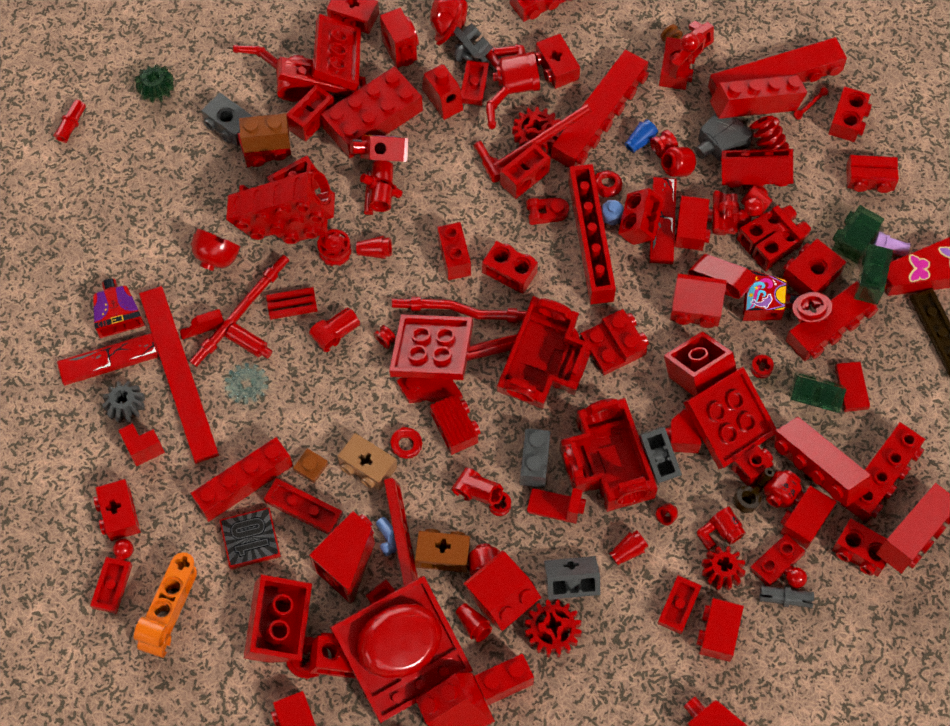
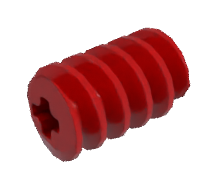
(770, 133)

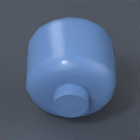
(612, 212)

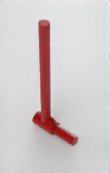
(493, 165)

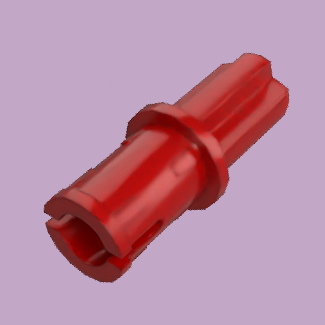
(69, 121)

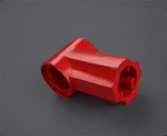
(330, 332)
(474, 486)

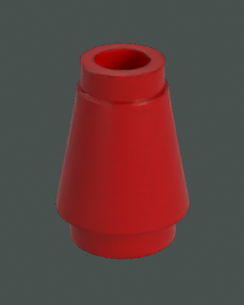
(375, 247)
(629, 547)
(473, 622)

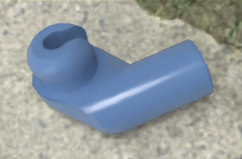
(388, 533)

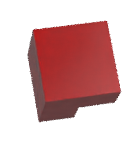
(141, 447)

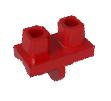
(725, 213)

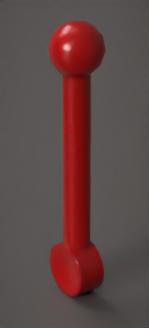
(799, 113)

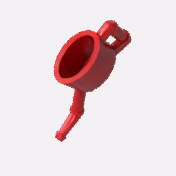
(513, 73)
(285, 90)

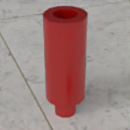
(248, 341)

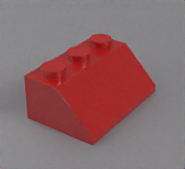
(277, 620)

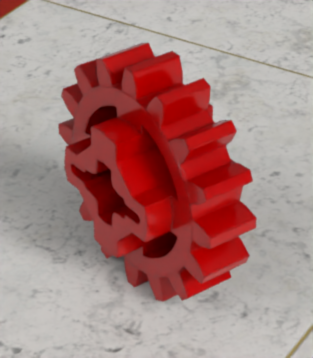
(537, 123)
(563, 626)

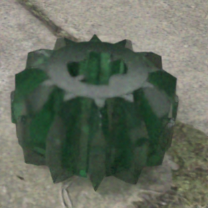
(154, 83)

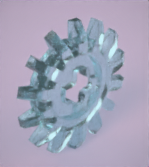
(244, 374)

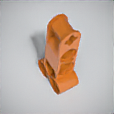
(153, 631)

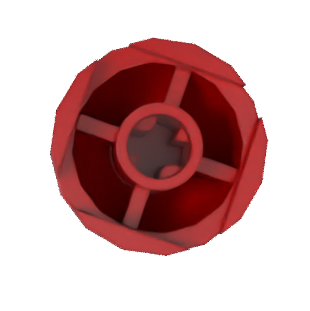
(213, 250)

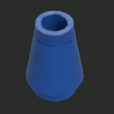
(641, 135)

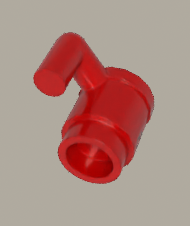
(725, 524)

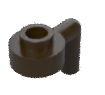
(751, 494)

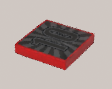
(250, 538)

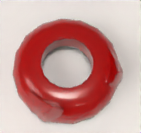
(605, 191)
(408, 433)

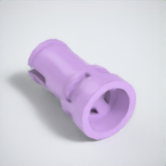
(899, 248)

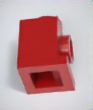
(747, 470)

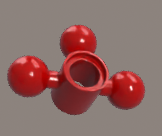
(755, 203)

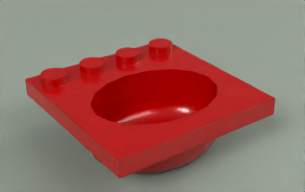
(400, 648)

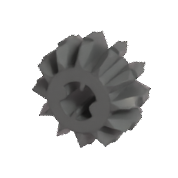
(133, 401)

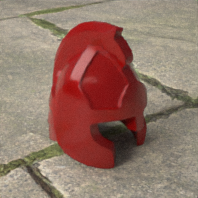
(446, 17)

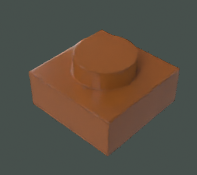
(310, 465)

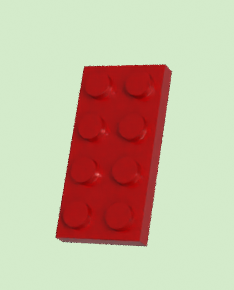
(337, 52)

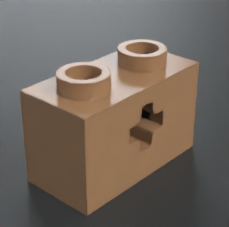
(361, 450)

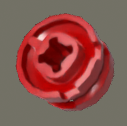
(334, 248)

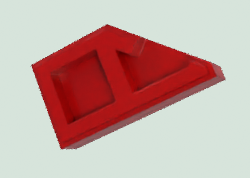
(203, 323)

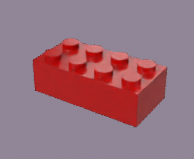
(372, 109)

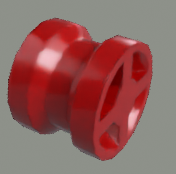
(663, 142)

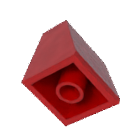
(345, 555)

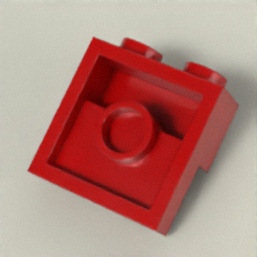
(616, 341)

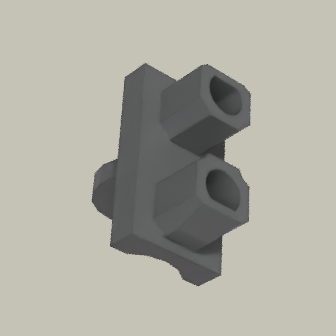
(467, 37)

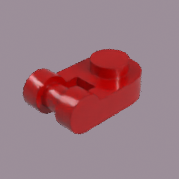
(555, 208)

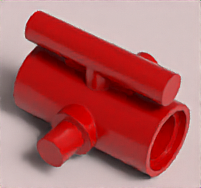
(379, 187)

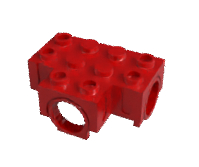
(284, 208)
(544, 354)
(609, 455)

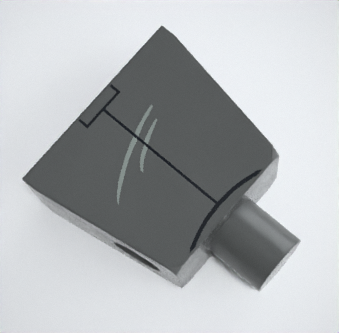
(722, 135)

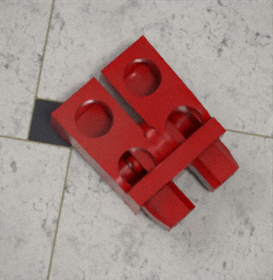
(773, 236)

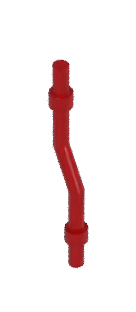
(417, 304)
(208, 346)

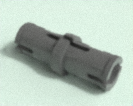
(786, 596)

